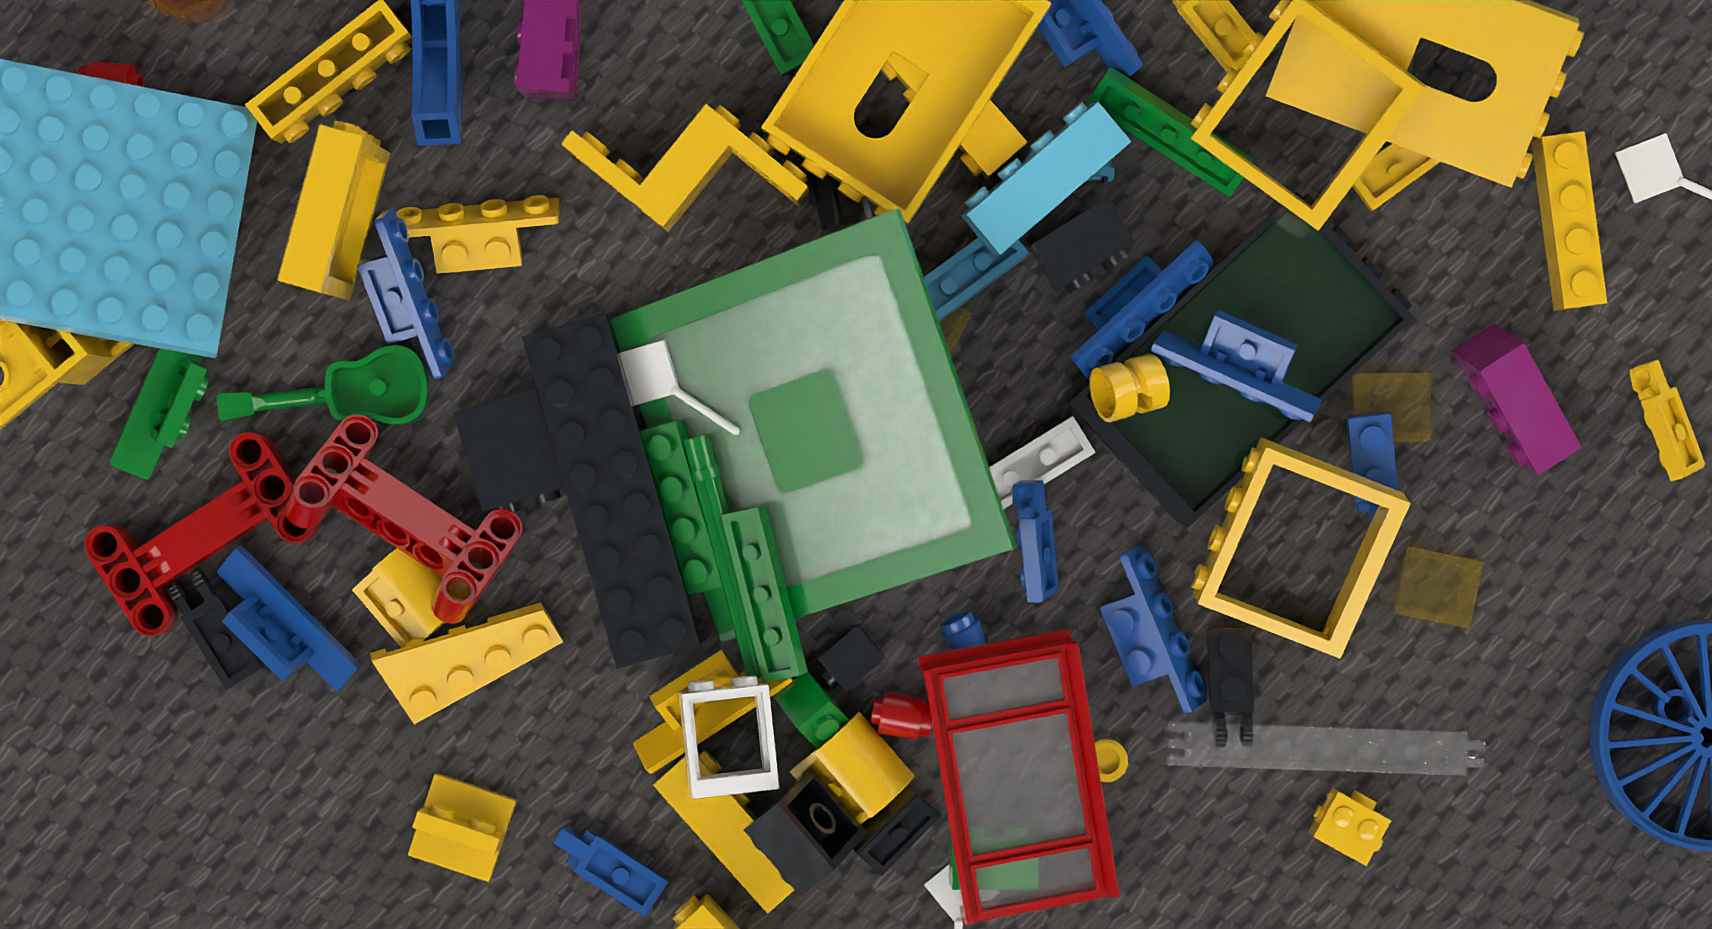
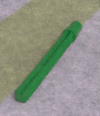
(706, 477)

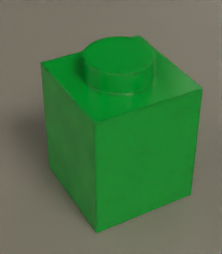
(811, 709)

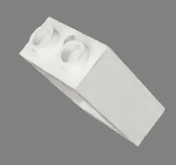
(737, 781)

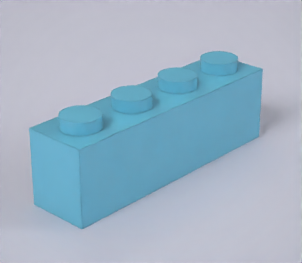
(1045, 177)

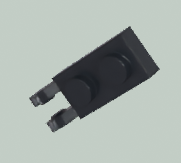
(221, 647)
(1230, 681)

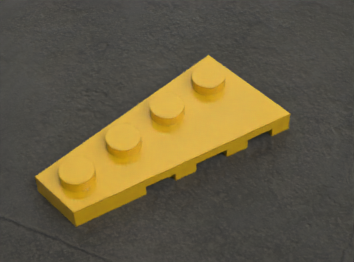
(449, 667)

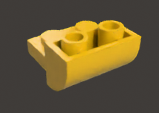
(401, 597)
(858, 768)

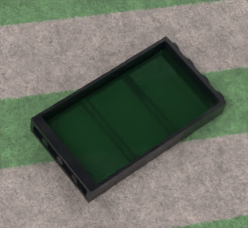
(1287, 283)

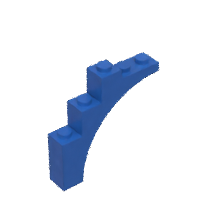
(437, 72)

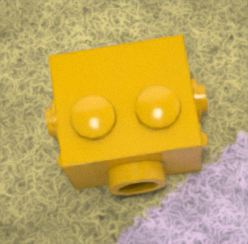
(1350, 825)

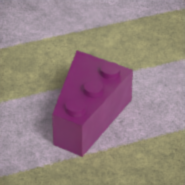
(548, 49)
(1517, 399)

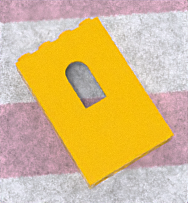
(956, 42)
(1484, 137)

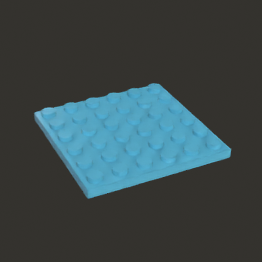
(118, 207)

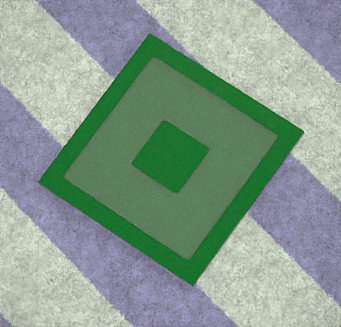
(839, 411)

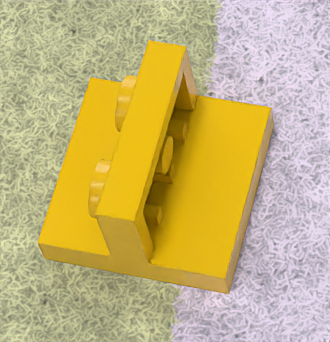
(461, 827)

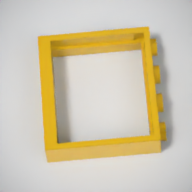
(1349, 172)
(335, 211)
(1362, 574)

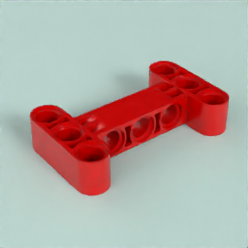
(403, 518)
(195, 536)

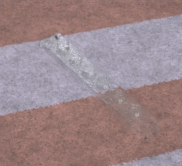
(1328, 749)

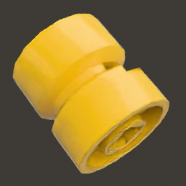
(1129, 388)

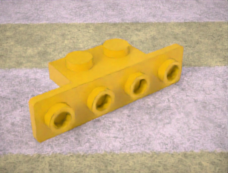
(479, 234)
(667, 741)

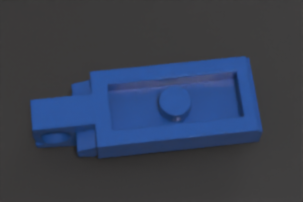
(1372, 453)
(1037, 541)
(612, 869)

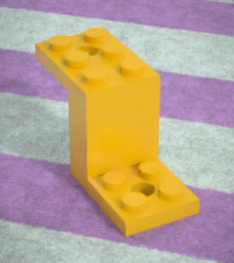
(689, 166)
(42, 357)

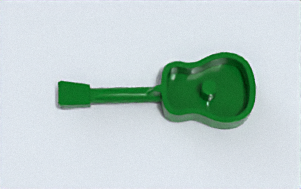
(383, 386)

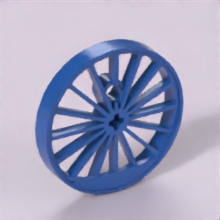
(1690, 721)

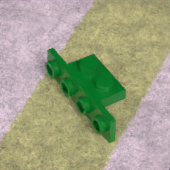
(160, 411)

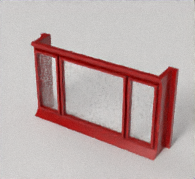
(1019, 775)

